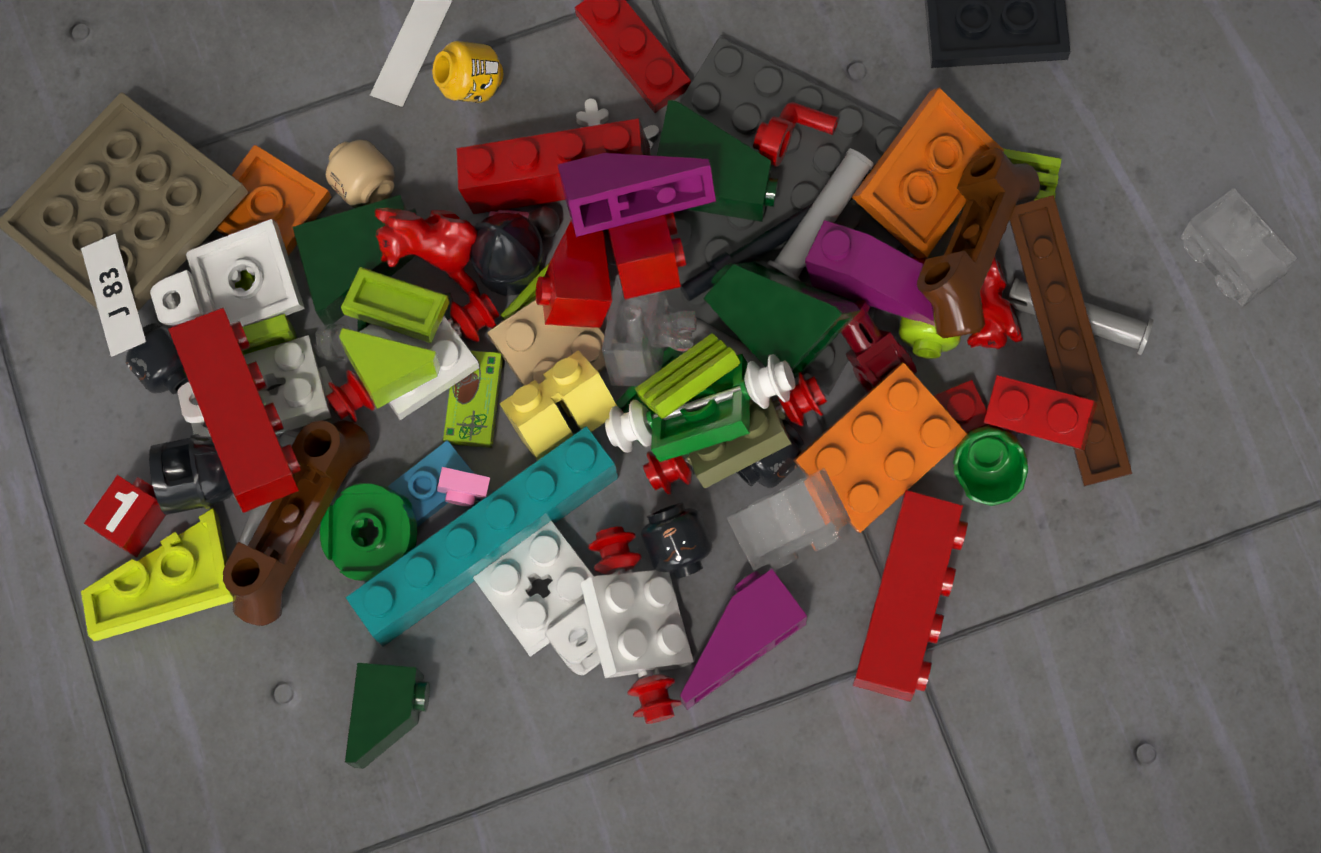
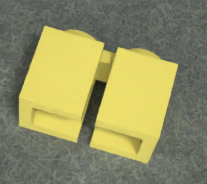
(579, 392)

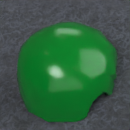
(990, 465)

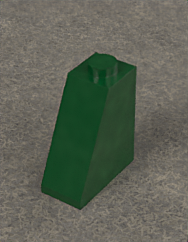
(738, 172)
(337, 248)
(778, 313)

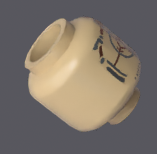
(360, 173)

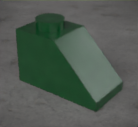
(383, 709)

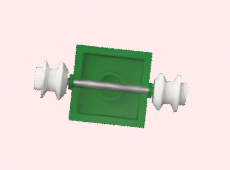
(708, 418)

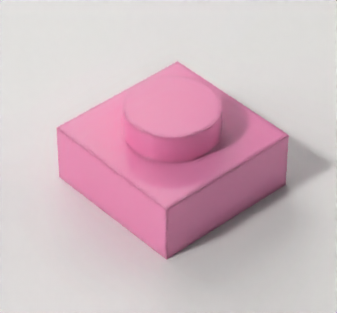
(462, 487)

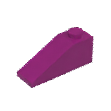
(629, 188)
(867, 270)
(750, 627)

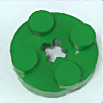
(350, 512)

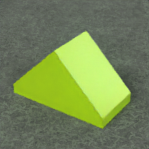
(388, 366)

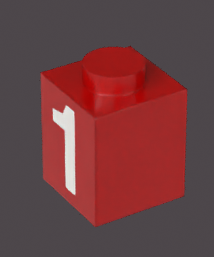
(127, 514)

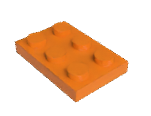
(917, 177)
(883, 445)

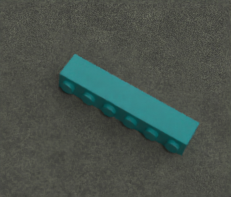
(481, 536)

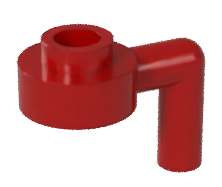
(774, 137)

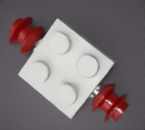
(452, 353)
(636, 623)

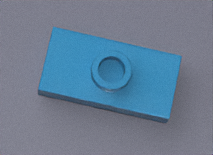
(422, 480)

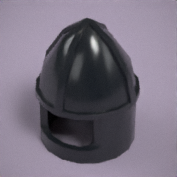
(507, 253)
(192, 475)

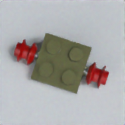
(726, 458)

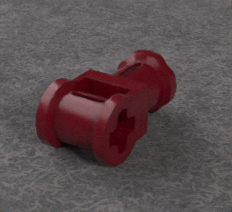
(872, 350)

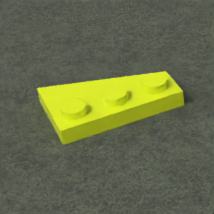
(163, 585)

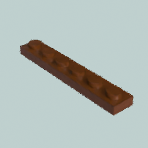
(1068, 334)

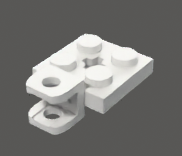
(218, 268)
(299, 398)
(537, 620)

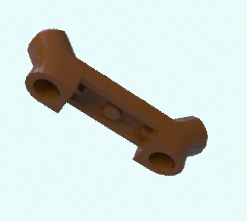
(955, 279)
(262, 569)

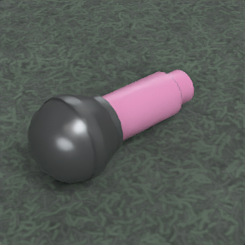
(543, 218)

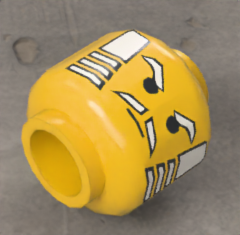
(467, 71)

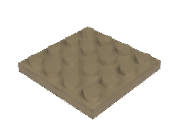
(128, 181)

